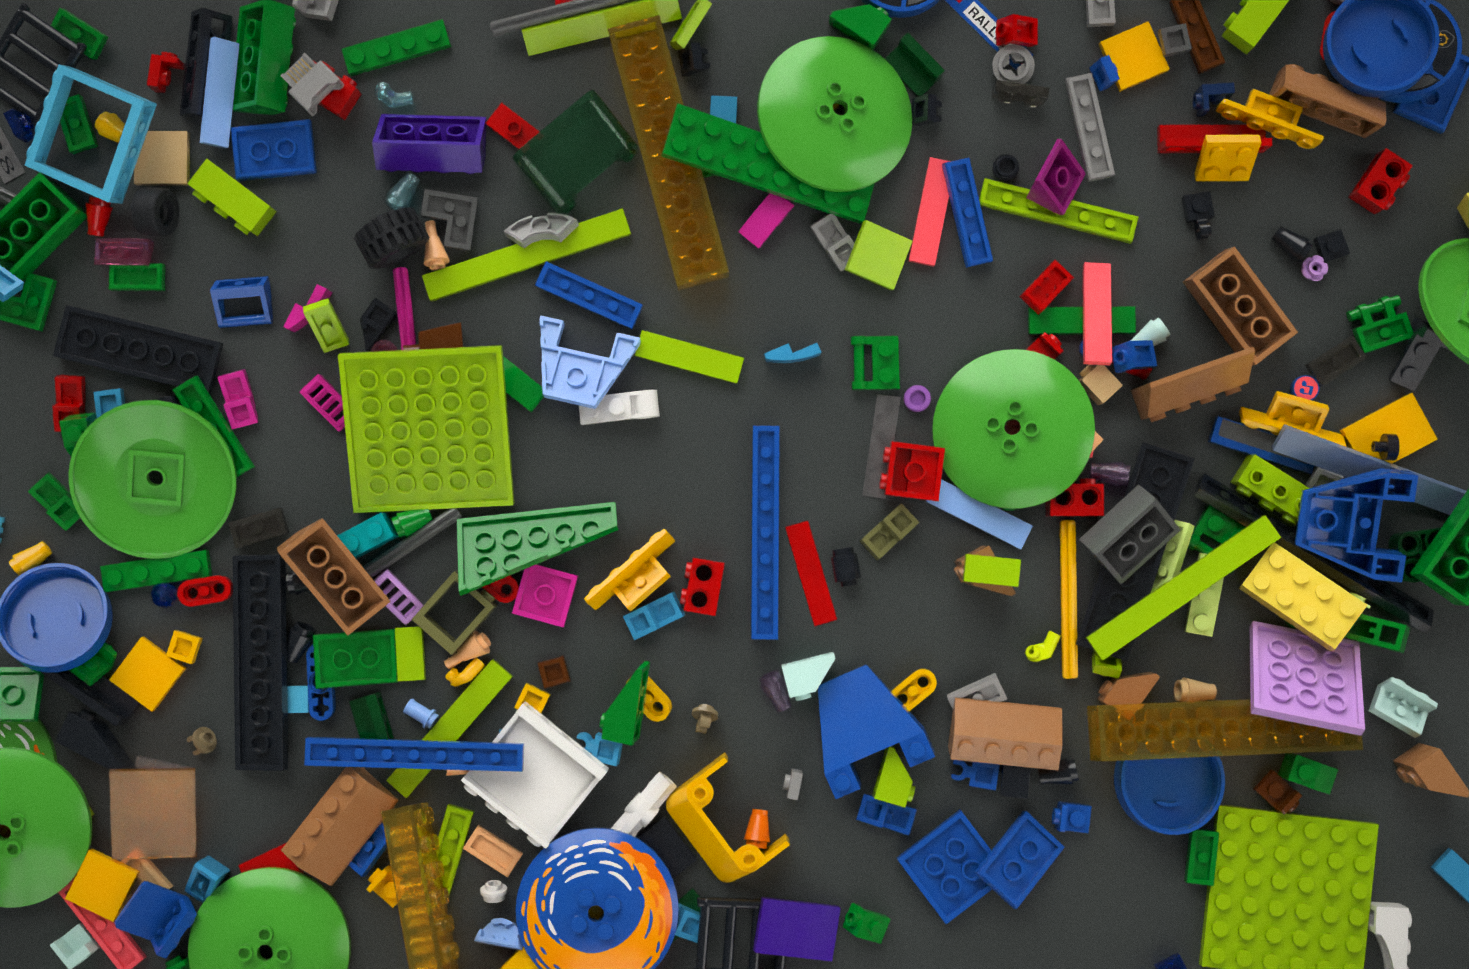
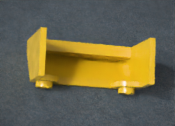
(686, 807)

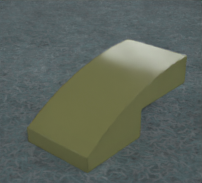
(889, 531)

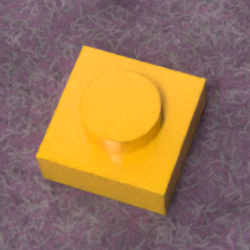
(184, 646)
(534, 696)

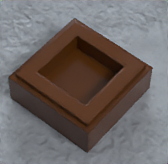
(554, 672)

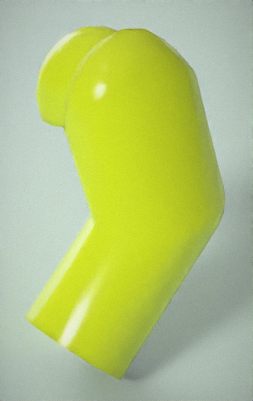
(1043, 650)

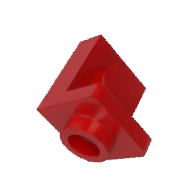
(1017, 30)
(159, 73)
(1047, 345)

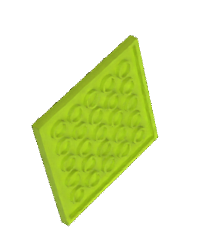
(426, 428)
(1288, 891)

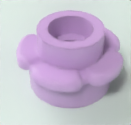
(1307, 268)

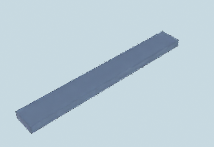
(1350, 462)

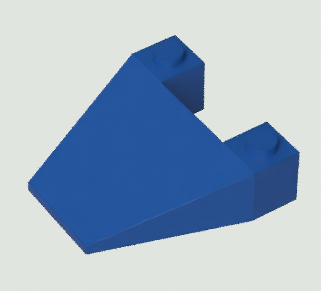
(1344, 521)
(860, 719)

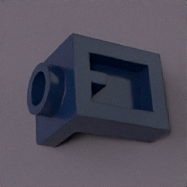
(1211, 92)

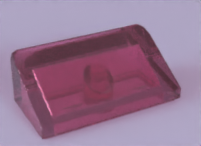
(123, 251)

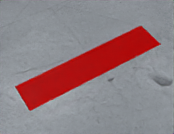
(811, 573)

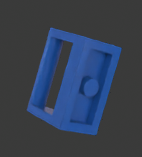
(242, 288)

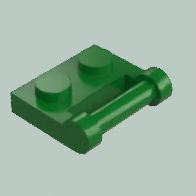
(884, 362)
(1214, 526)

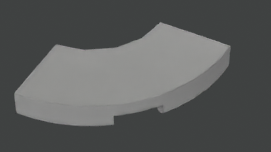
(548, 227)

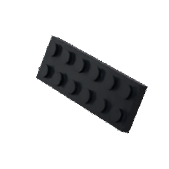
(136, 348)

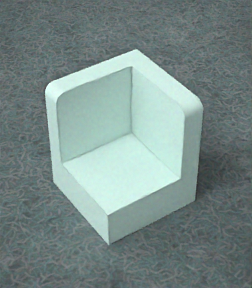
(75, 946)

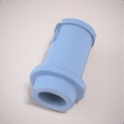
(421, 713)

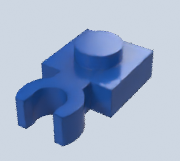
(980, 774)

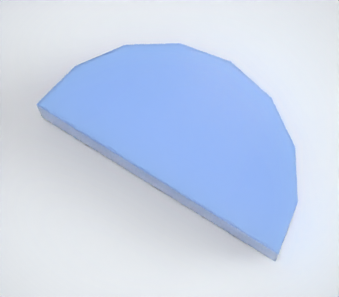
(500, 933)

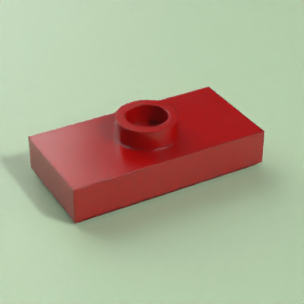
(511, 126)
(1046, 287)

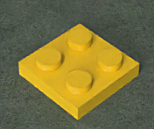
(1227, 157)

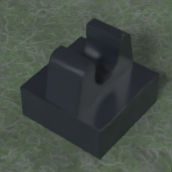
(691, 59)
(924, 110)

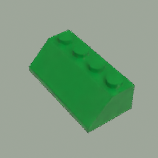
(263, 56)

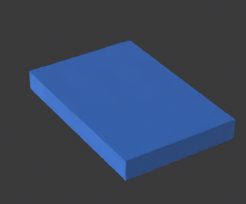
(1437, 108)
(273, 150)
(1019, 859)

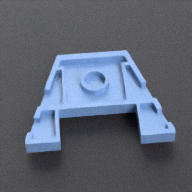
(577, 375)

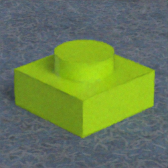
(1108, 667)

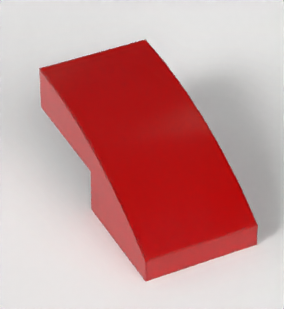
(69, 398)

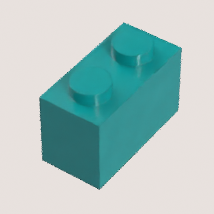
(369, 535)

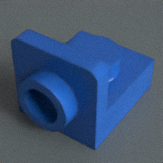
(1134, 355)
(1071, 817)

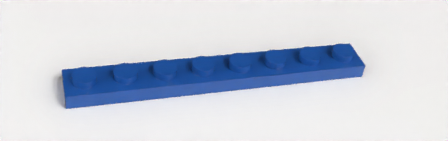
(765, 532)
(414, 754)

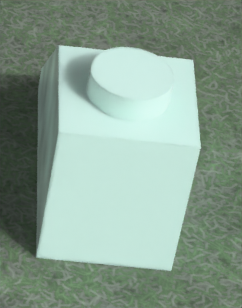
(806, 675)

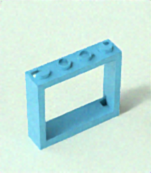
(127, 149)

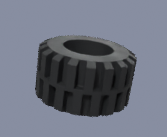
(391, 237)

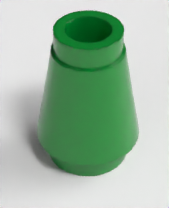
(410, 521)

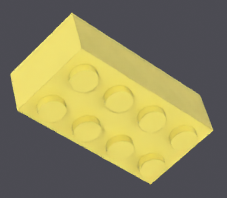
(1303, 597)

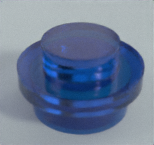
(164, 595)

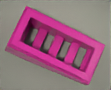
(307, 392)

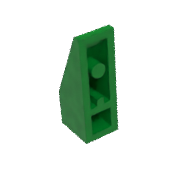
(1379, 633)
(624, 716)

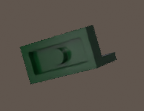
(914, 65)
(371, 717)

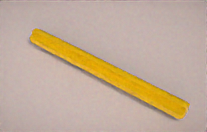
(1068, 599)

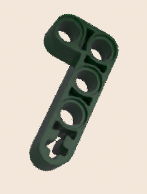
(1417, 546)

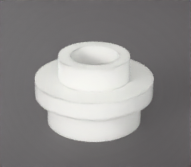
(493, 891)

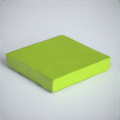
(878, 255)

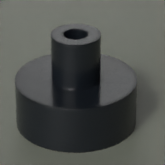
(1387, 447)

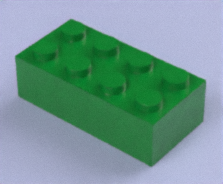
(36, 225)
(1446, 560)

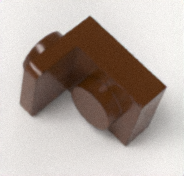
(1278, 793)

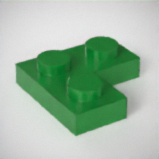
(34, 304)

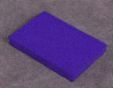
(796, 929)

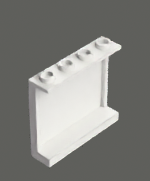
(553, 781)

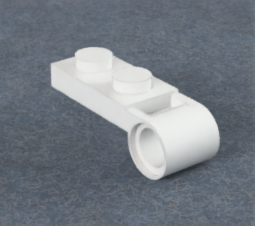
(622, 407)

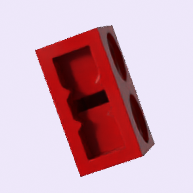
(1377, 178)
(1074, 505)
(710, 587)

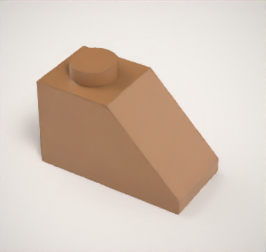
(1127, 689)

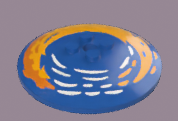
(604, 871)

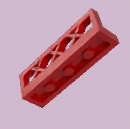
(1191, 137)

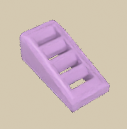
(410, 597)

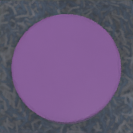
(917, 398)

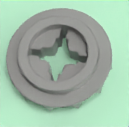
(1017, 54)

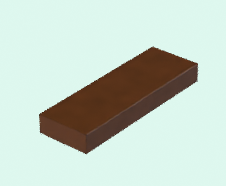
(1204, 46)

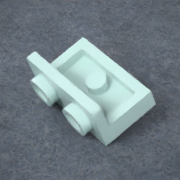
(1402, 706)

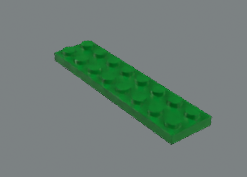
(743, 157)

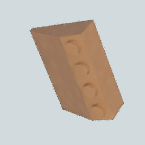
(1193, 385)

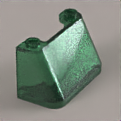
(574, 151)

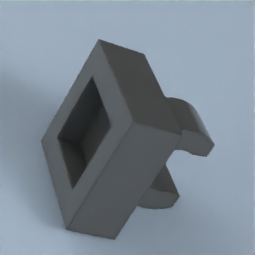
(1174, 40)

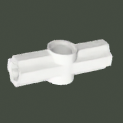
(645, 805)

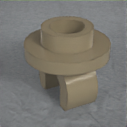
(705, 715)
(203, 740)

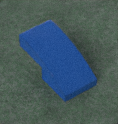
(886, 814)

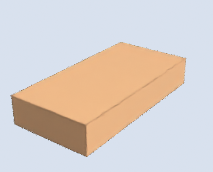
(493, 851)

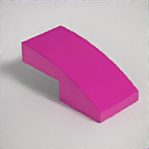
(766, 219)
(296, 318)
(238, 398)

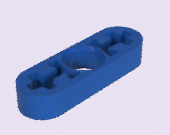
(329, 701)

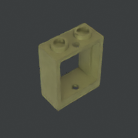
(437, 632)

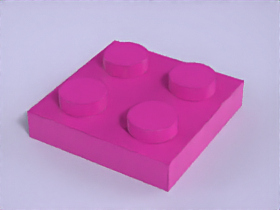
(545, 595)

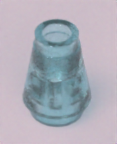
(403, 192)

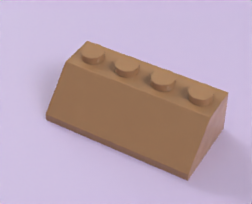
(1329, 101)
(333, 575)
(1006, 733)
(339, 825)

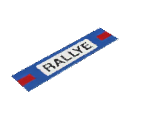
(980, 20)

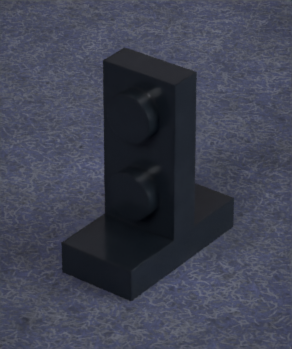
(1417, 355)

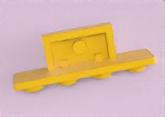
(1271, 115)
(1294, 412)
(636, 577)

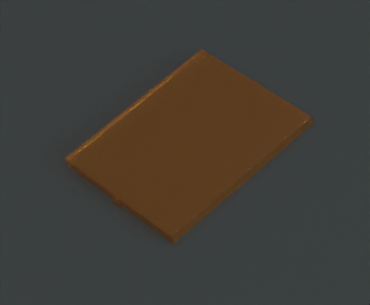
(153, 813)

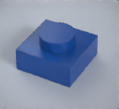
(1104, 73)

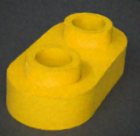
(913, 691)
(653, 695)

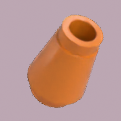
(758, 829)

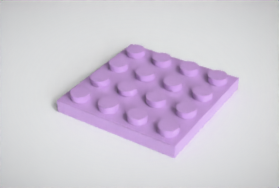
(1304, 681)

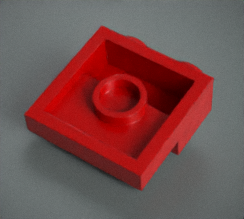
(912, 471)

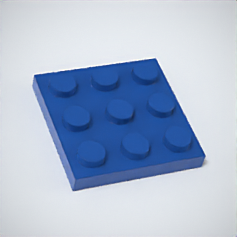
(945, 866)

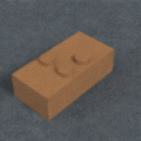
(1240, 305)

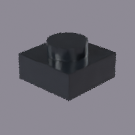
(1331, 245)

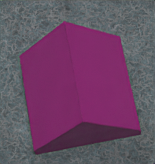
(1057, 180)

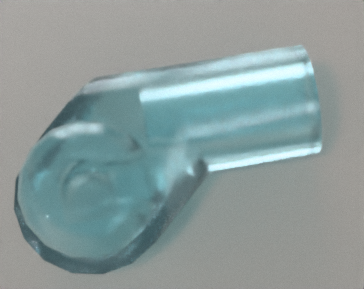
(391, 98)

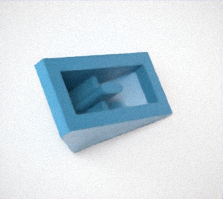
(205, 878)

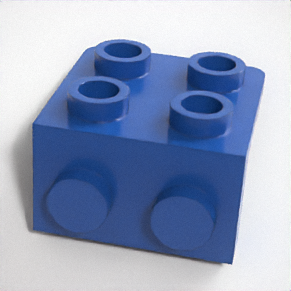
(157, 916)

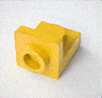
(383, 885)

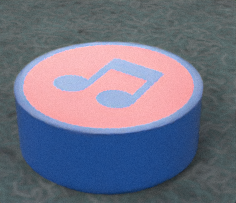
(1305, 387)

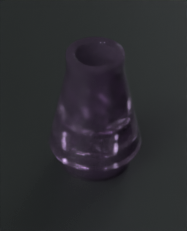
(1111, 473)
(775, 688)

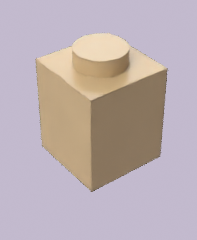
(1099, 383)

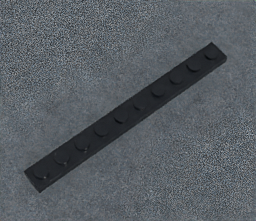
(1377, 591)

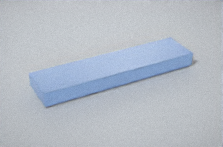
(219, 92)
(982, 516)

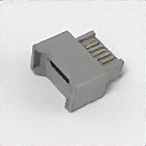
(310, 82)

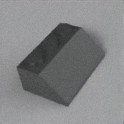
(1130, 534)

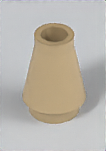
(1192, 690)

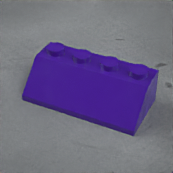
(430, 143)

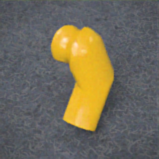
(466, 675)

